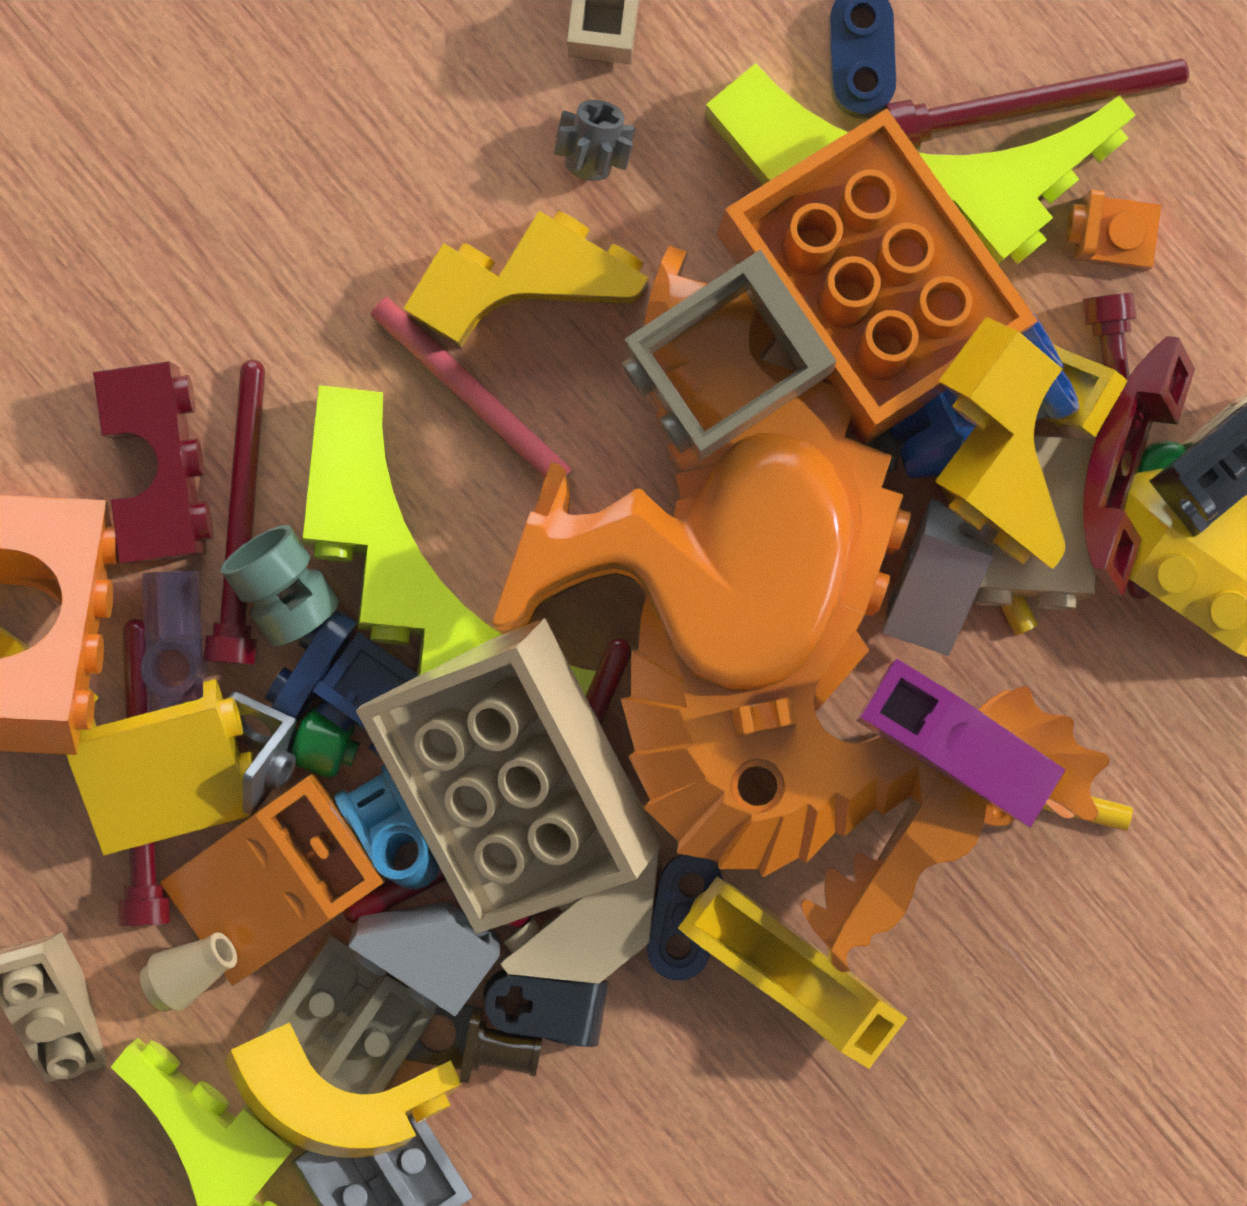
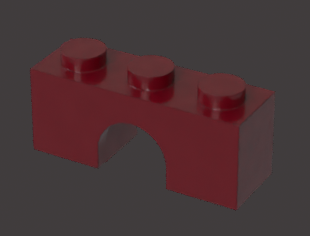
(166, 517)

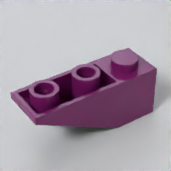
(960, 742)

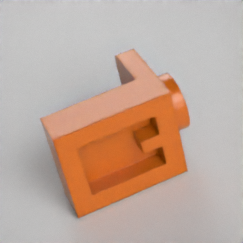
(1114, 231)

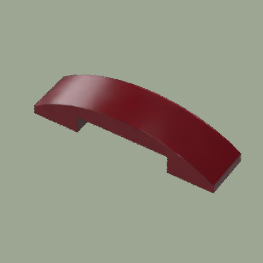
(1151, 395)

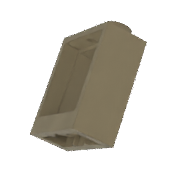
(780, 313)

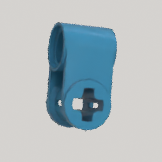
(383, 826)

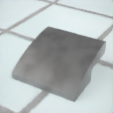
(403, 1177)

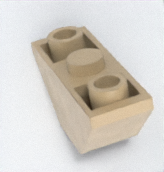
(586, 935)
(50, 1007)

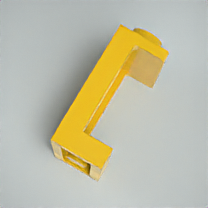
(163, 772)

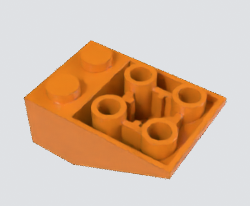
(275, 877)

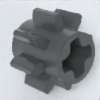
(594, 140)

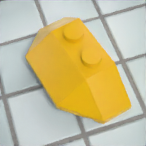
(1193, 575)

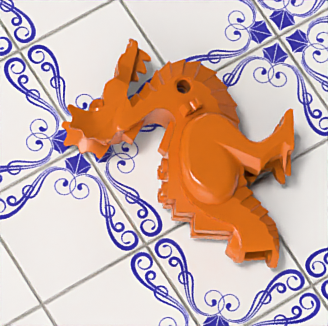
(757, 627)

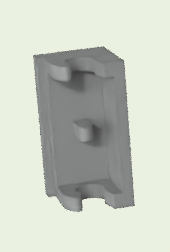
(937, 580)

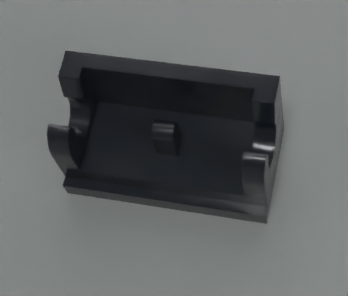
(1208, 474)

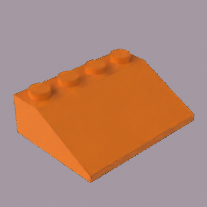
(876, 268)

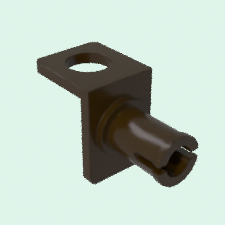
(481, 1047)

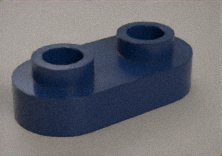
(862, 51)
(292, 690)
(670, 911)

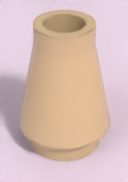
(184, 972)

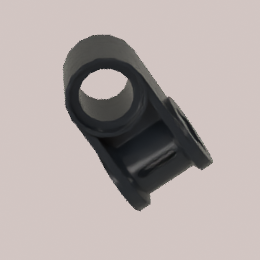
(556, 1008)

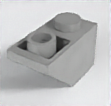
(427, 950)

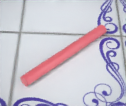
(466, 387)

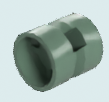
(284, 592)

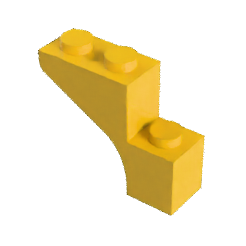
(547, 265)
(996, 469)
(792, 971)

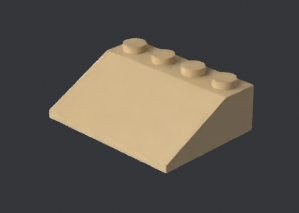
(511, 779)

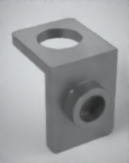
(274, 762)

